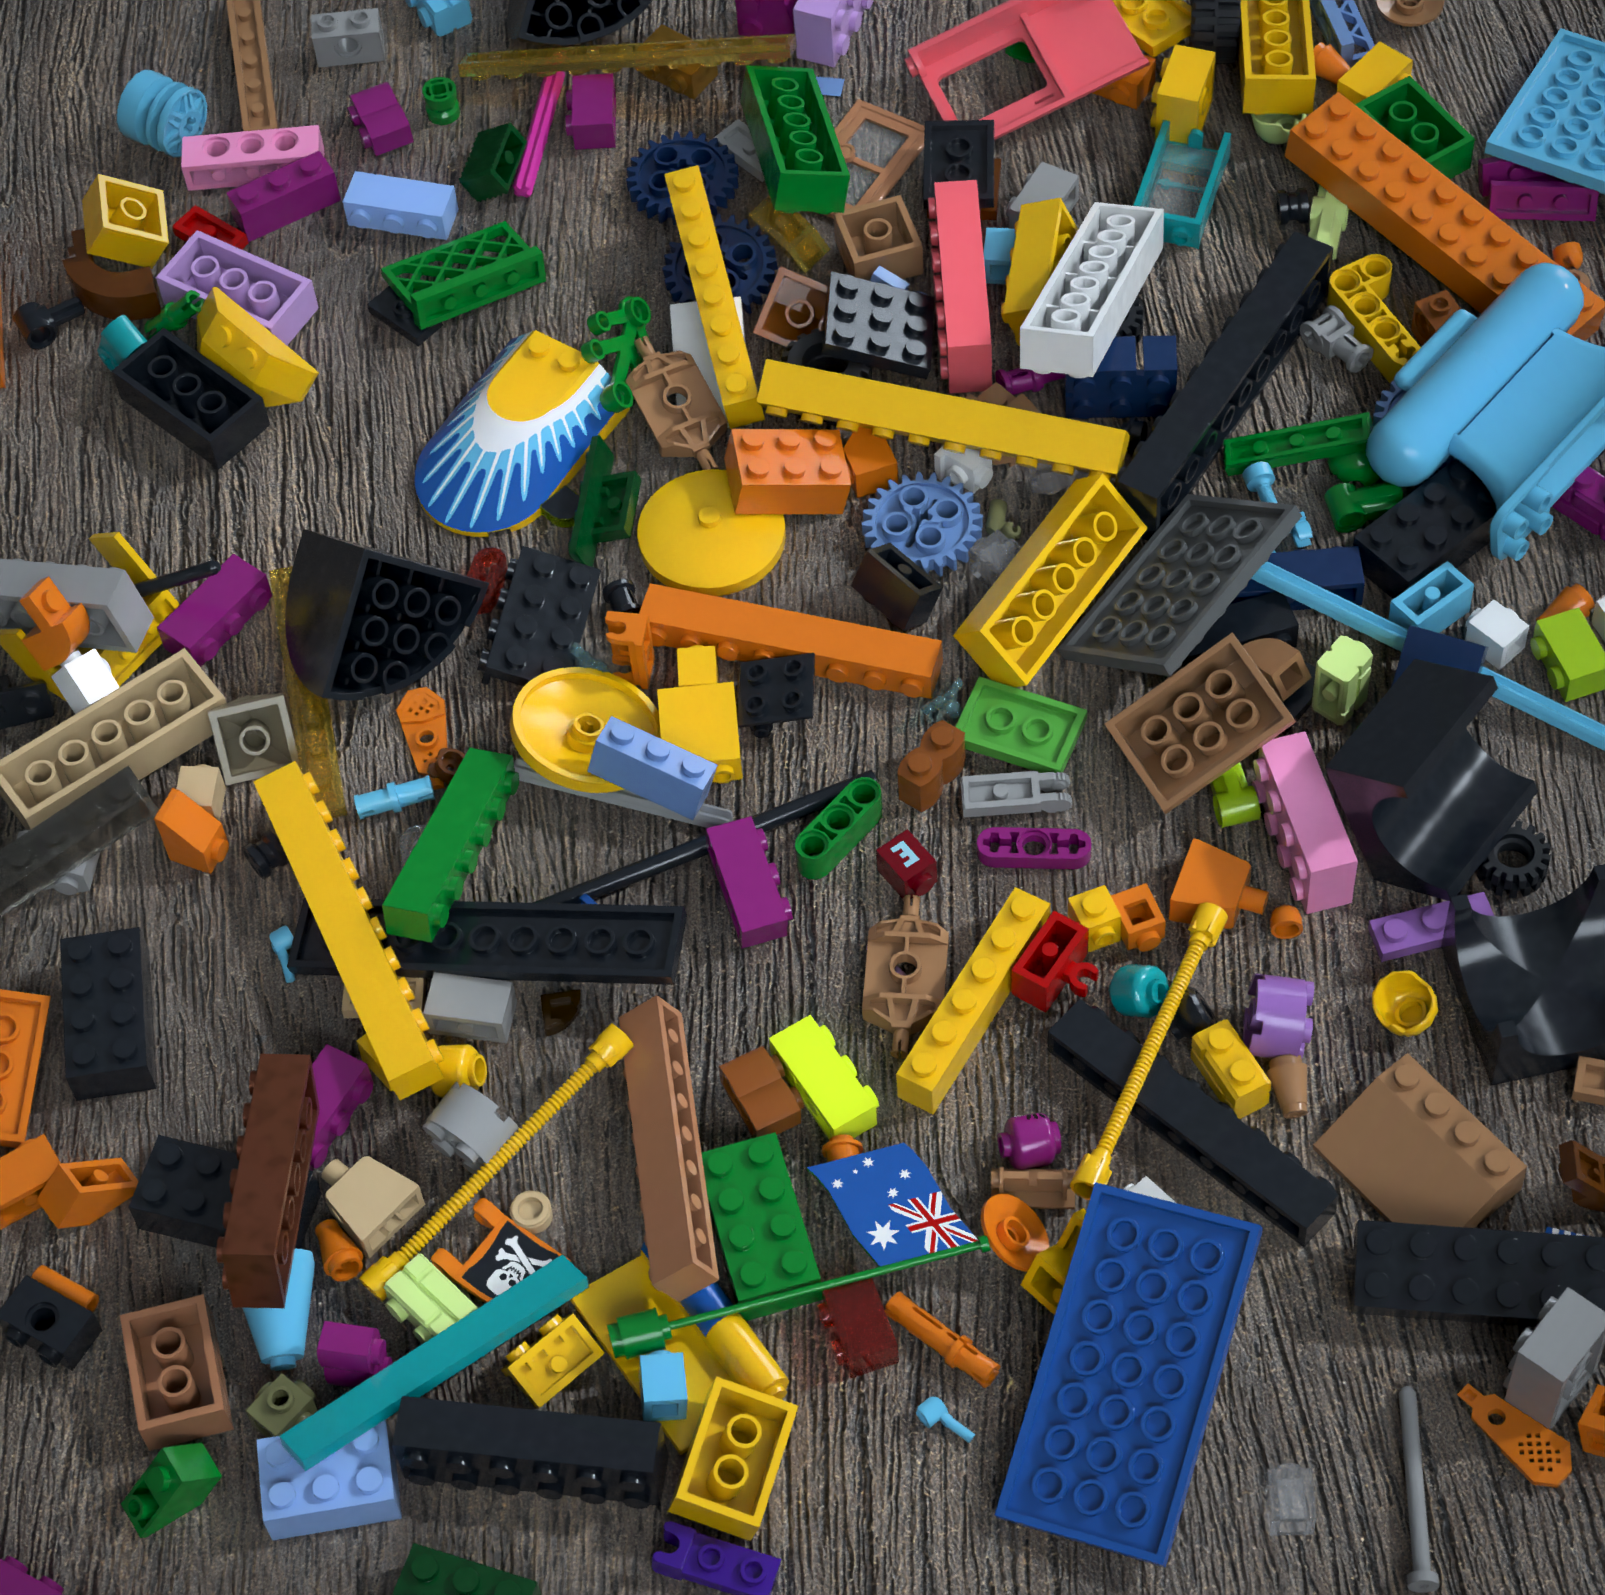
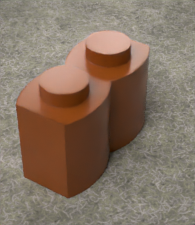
(931, 765)
(760, 1092)

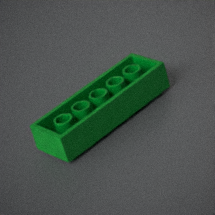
(794, 140)

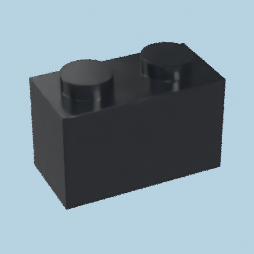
(896, 586)

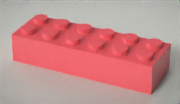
(960, 287)

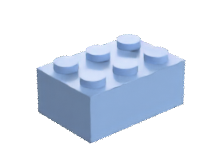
(340, 1492)

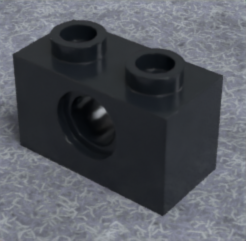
(36, 1304)

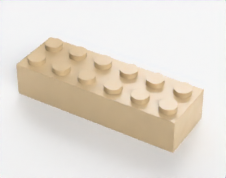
(133, 726)

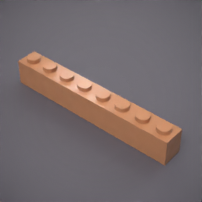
(668, 1151)

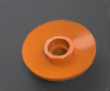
(1013, 1230)

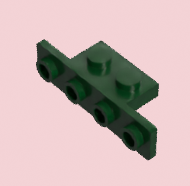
(604, 505)

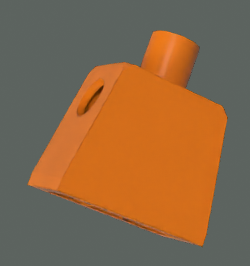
(1217, 879)

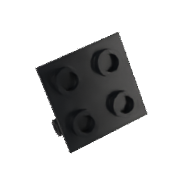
(776, 692)

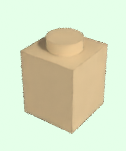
(203, 786)

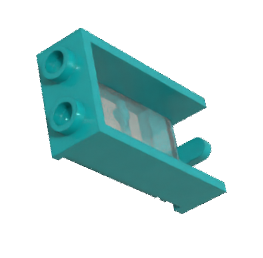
(1183, 183)

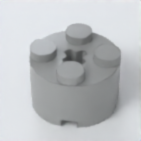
(468, 1126)

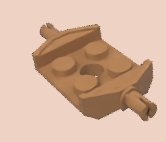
(680, 429)
(904, 1001)

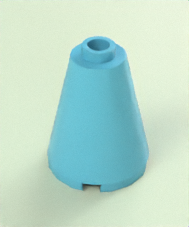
(283, 1331)

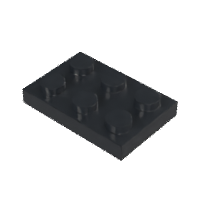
(959, 153)

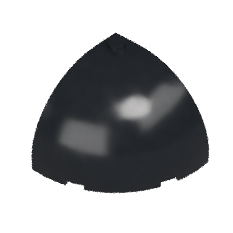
(569, 20)
(370, 617)

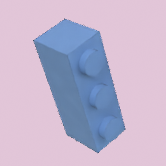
(652, 768)

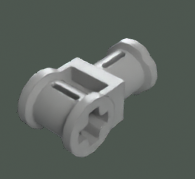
(1333, 336)

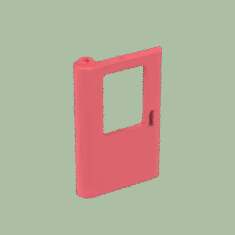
(1072, 42)

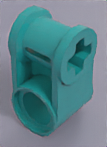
(119, 341)

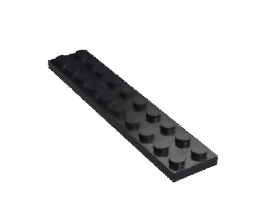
(525, 943)

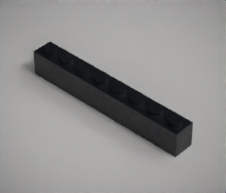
(1196, 1124)

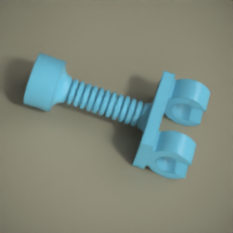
(1259, 479)

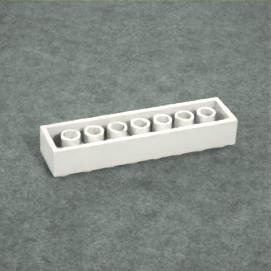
(1091, 290)

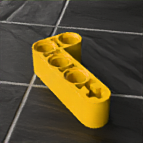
(1359, 296)

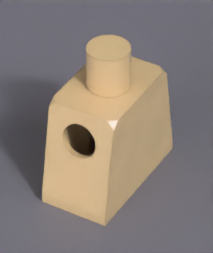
(370, 1201)

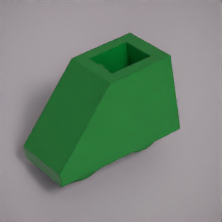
(170, 1487)

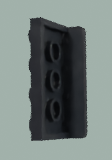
(539, 617)

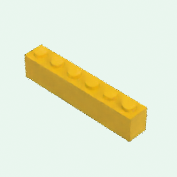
(970, 1003)

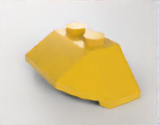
(251, 352)

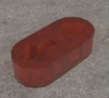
(495, 577)

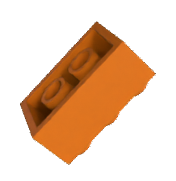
(787, 471)

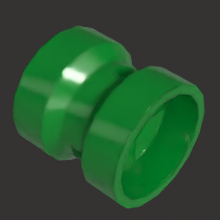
(441, 101)

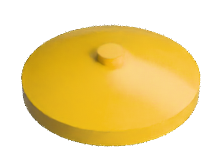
(699, 543)
(563, 716)

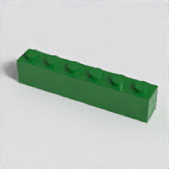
(450, 845)

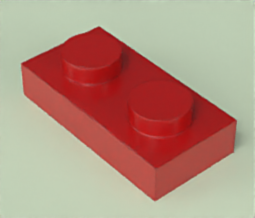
(209, 224)

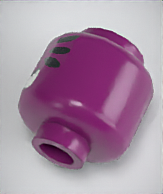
(1029, 1141)

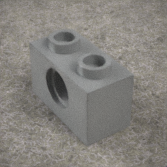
(348, 37)

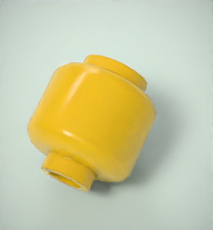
(460, 1065)

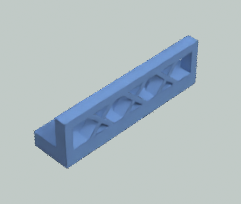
(1335, 31)

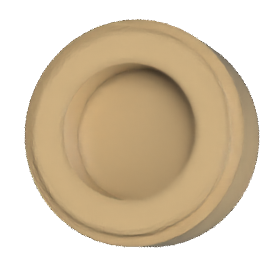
(531, 1211)

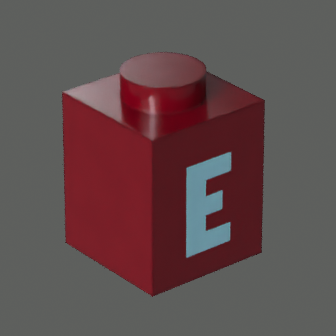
(907, 865)

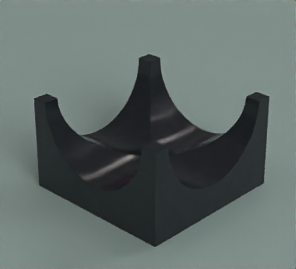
(1532, 981)

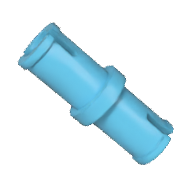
(394, 797)

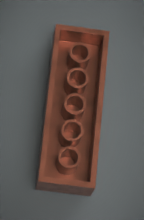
(269, 1181)

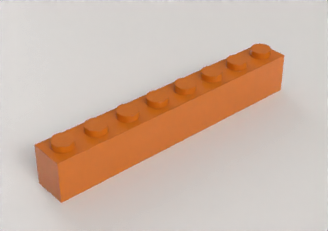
(760, 632)

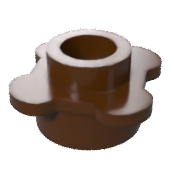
(446, 758)

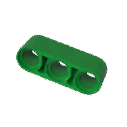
(841, 812)

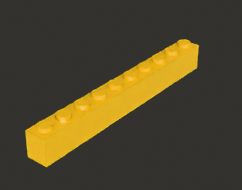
(941, 419)
(349, 931)

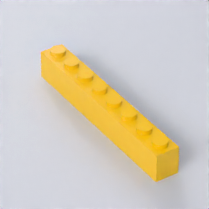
(714, 297)

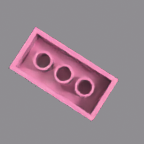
(1305, 823)

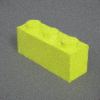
(825, 1079)

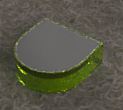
(561, 507)

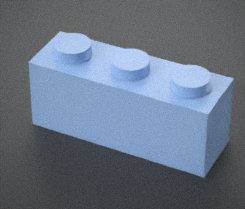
(400, 205)

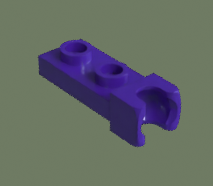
(715, 1563)

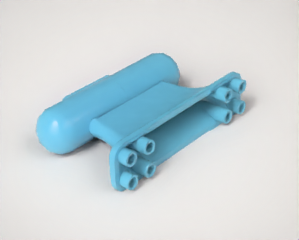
(1505, 401)

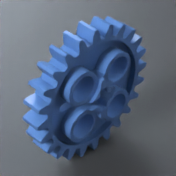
(943, 530)

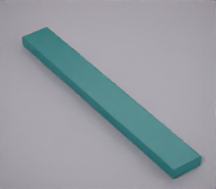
(433, 1362)

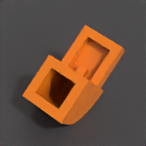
(58, 625)

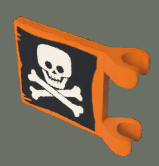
(500, 1260)

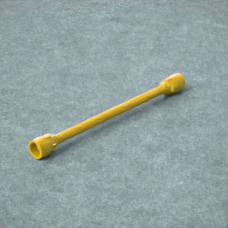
(1204, 932)
(605, 1052)

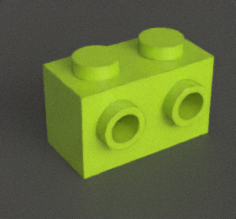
(1570, 654)

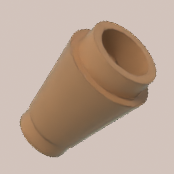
(1289, 1084)

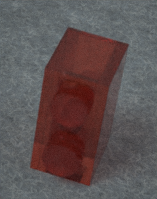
(860, 1327)

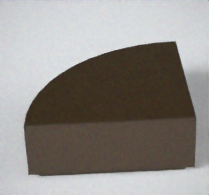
(560, 1010)

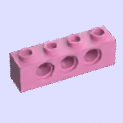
(244, 156)

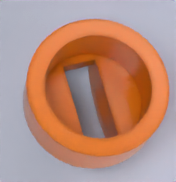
(1568, 255)
(1286, 922)

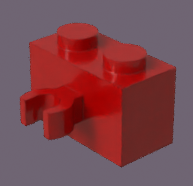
(1052, 962)

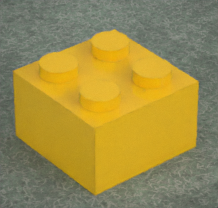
(1184, 92)
(125, 221)

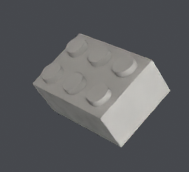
(1556, 1358)

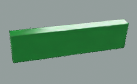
(1298, 443)

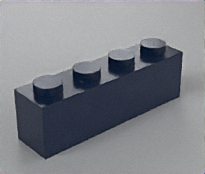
(1332, 569)

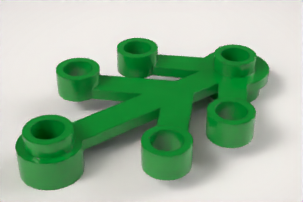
(633, 315)

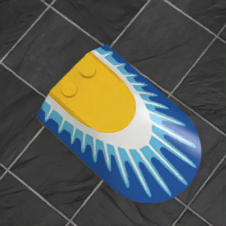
(514, 438)

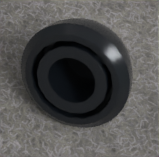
(1192, 1015)

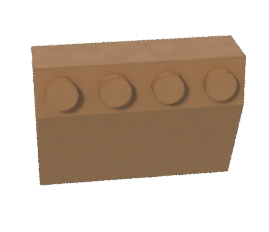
(1199, 723)
(1420, 1152)

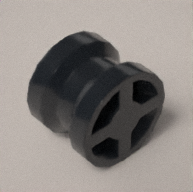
(1292, 206)
(265, 854)

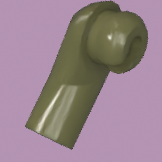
(996, 520)

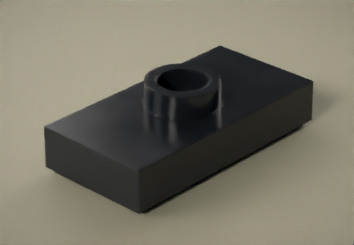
(395, 313)

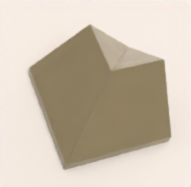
(253, 736)

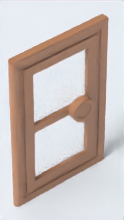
(876, 151)

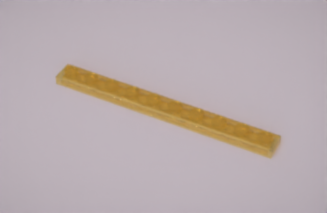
(618, 56)

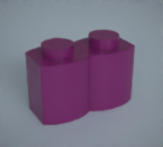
(380, 119)
(351, 1353)

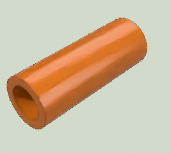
(66, 1287)

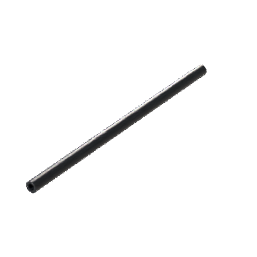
(697, 848)

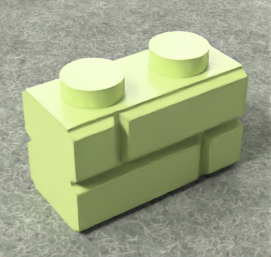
(1342, 680)
(425, 1299)

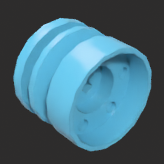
(160, 112)

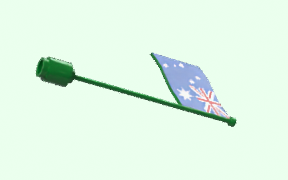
(890, 1212)

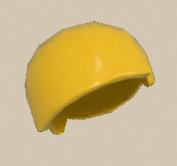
(1404, 1003)

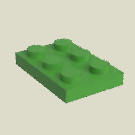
(1020, 726)

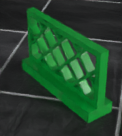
(468, 287)

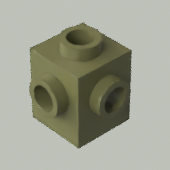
(281, 1406)

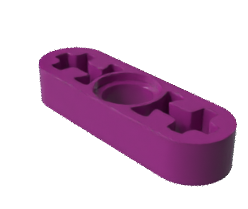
(1045, 836)

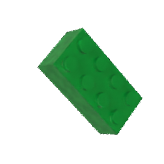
(759, 1224)

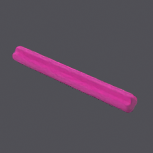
(538, 134)

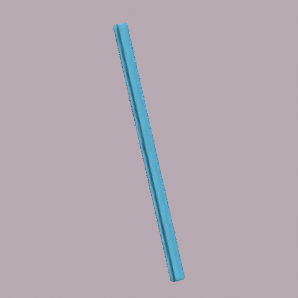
(1395, 636)

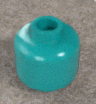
(1138, 990)

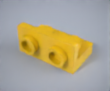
(552, 1359)

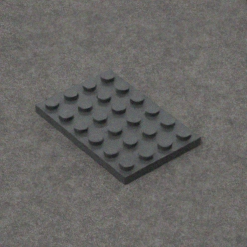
(1179, 584)

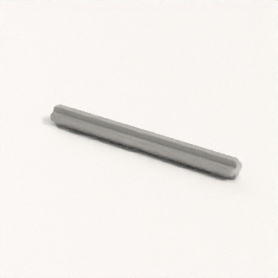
(707, 816)

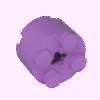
(1277, 1016)

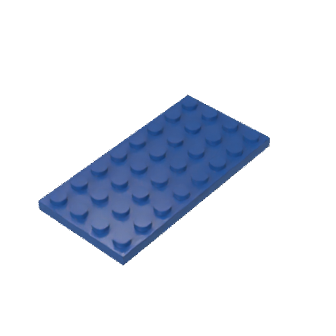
(1129, 1374)

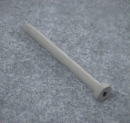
(1422, 1578)

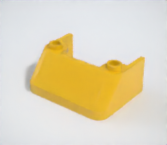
(122, 664)

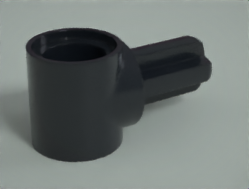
(40, 324)

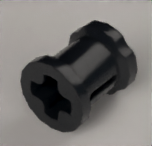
(621, 596)

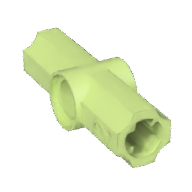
(1328, 219)

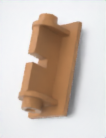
(1036, 1186)

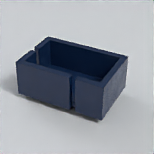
(1120, 388)

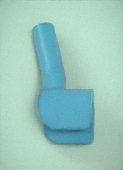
(281, 941)
(934, 1410)

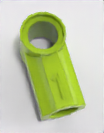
(1233, 798)

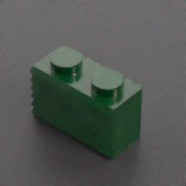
(493, 162)

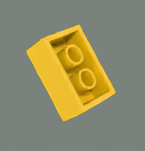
(733, 1459)

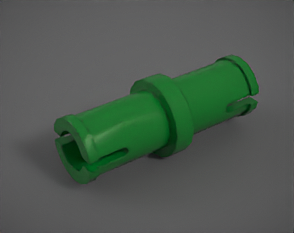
(175, 314)

